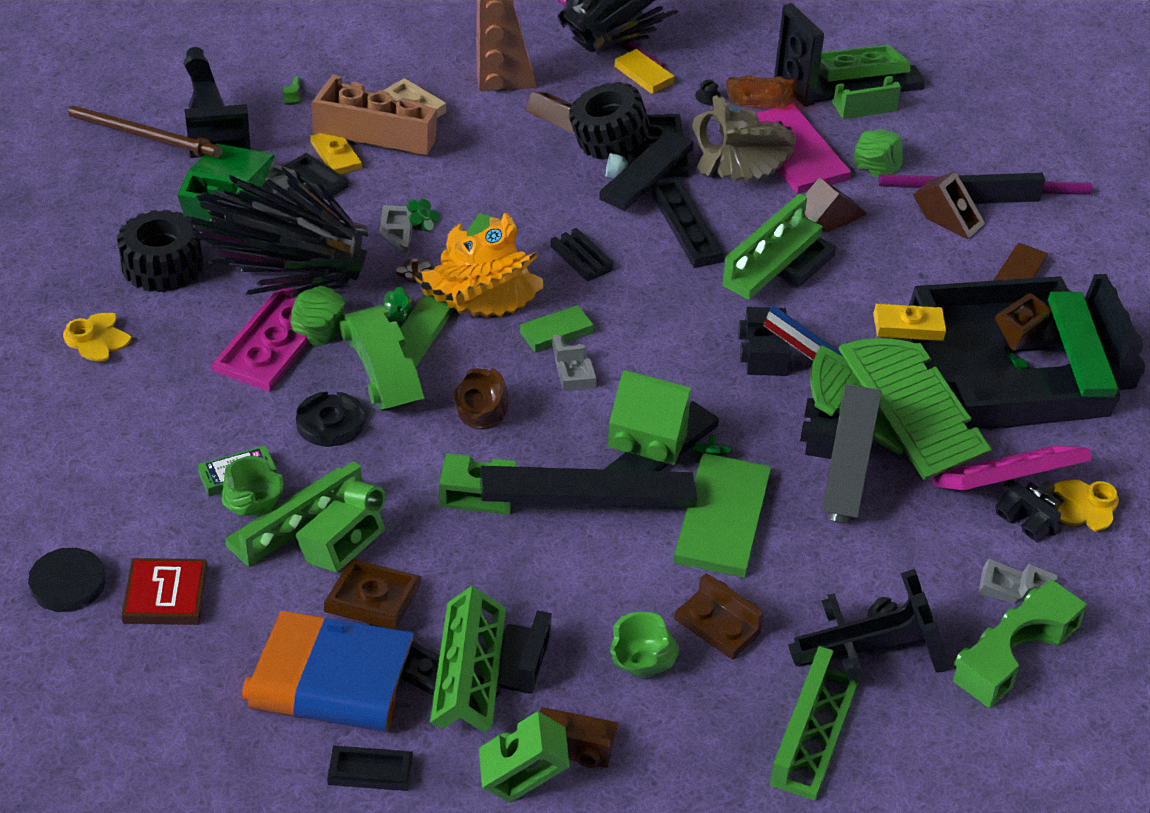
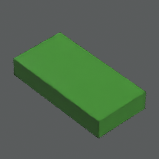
(568, 323)

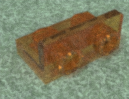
(760, 91)

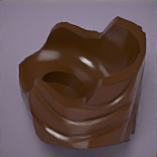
(481, 398)

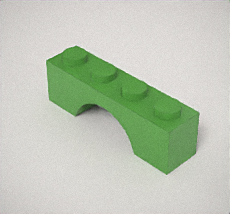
(1045, 616)

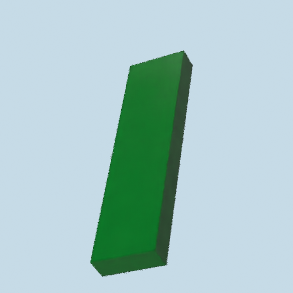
(1082, 344)

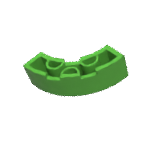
(379, 348)

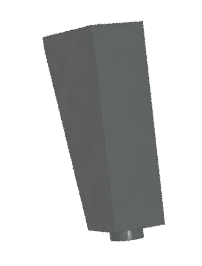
(851, 452)

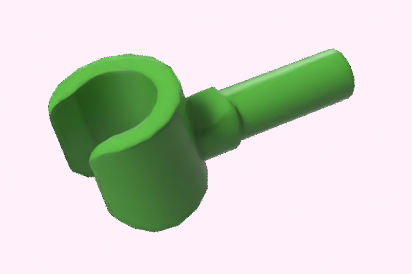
(291, 93)

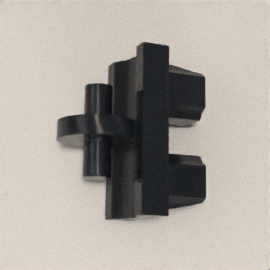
(1034, 503)

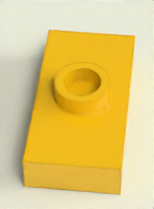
(336, 153)
(909, 322)

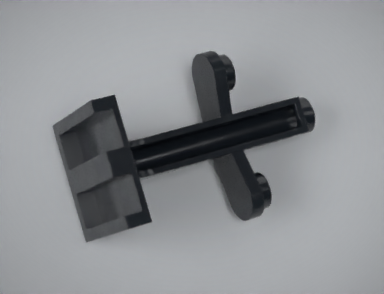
(207, 113)
(902, 625)

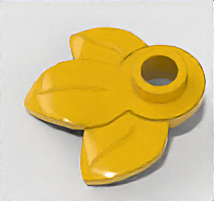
(95, 336)
(1087, 503)

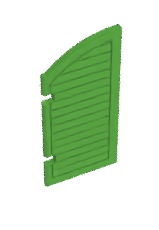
(827, 384)
(916, 404)

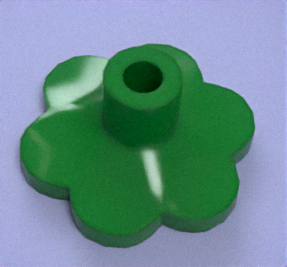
(398, 304)

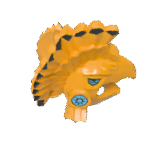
(483, 271)

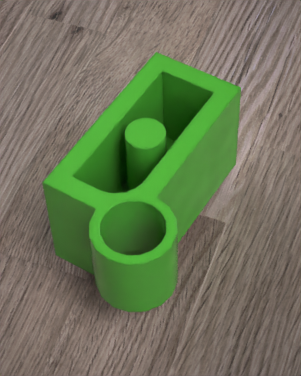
(344, 528)

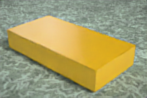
(644, 71)

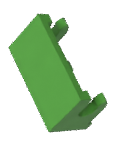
(867, 101)

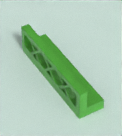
(770, 249)
(290, 516)
(458, 656)
(801, 719)

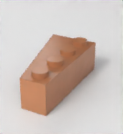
(501, 48)
(373, 117)

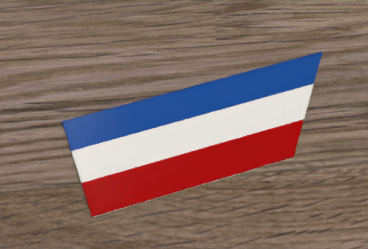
(795, 333)

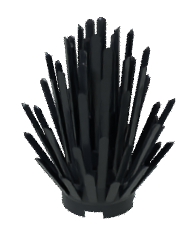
(609, 22)
(293, 236)

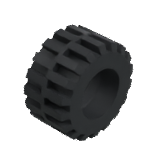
(609, 120)
(159, 250)

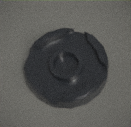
(328, 428)
(66, 579)

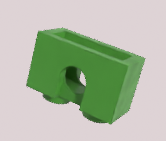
(462, 477)
(507, 757)

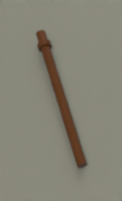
(199, 146)

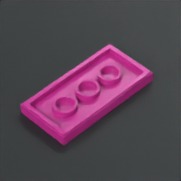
(811, 153)
(264, 345)
(1011, 467)

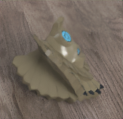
(749, 146)

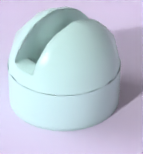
(615, 165)

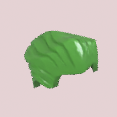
(879, 152)
(318, 314)
(251, 486)
(643, 644)

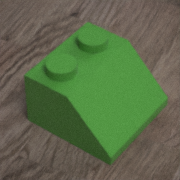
(649, 417)

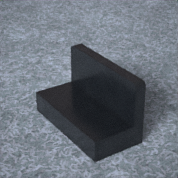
(523, 653)

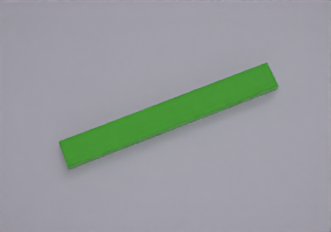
(429, 315)

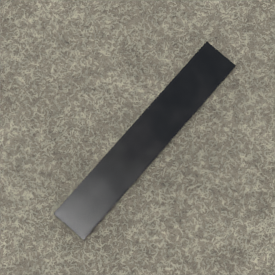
(587, 486)

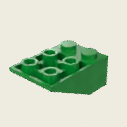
(213, 174)

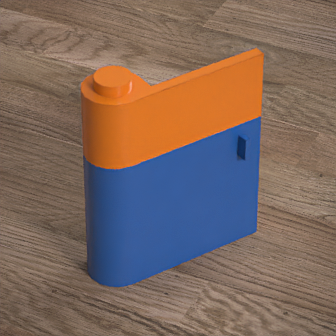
(329, 671)

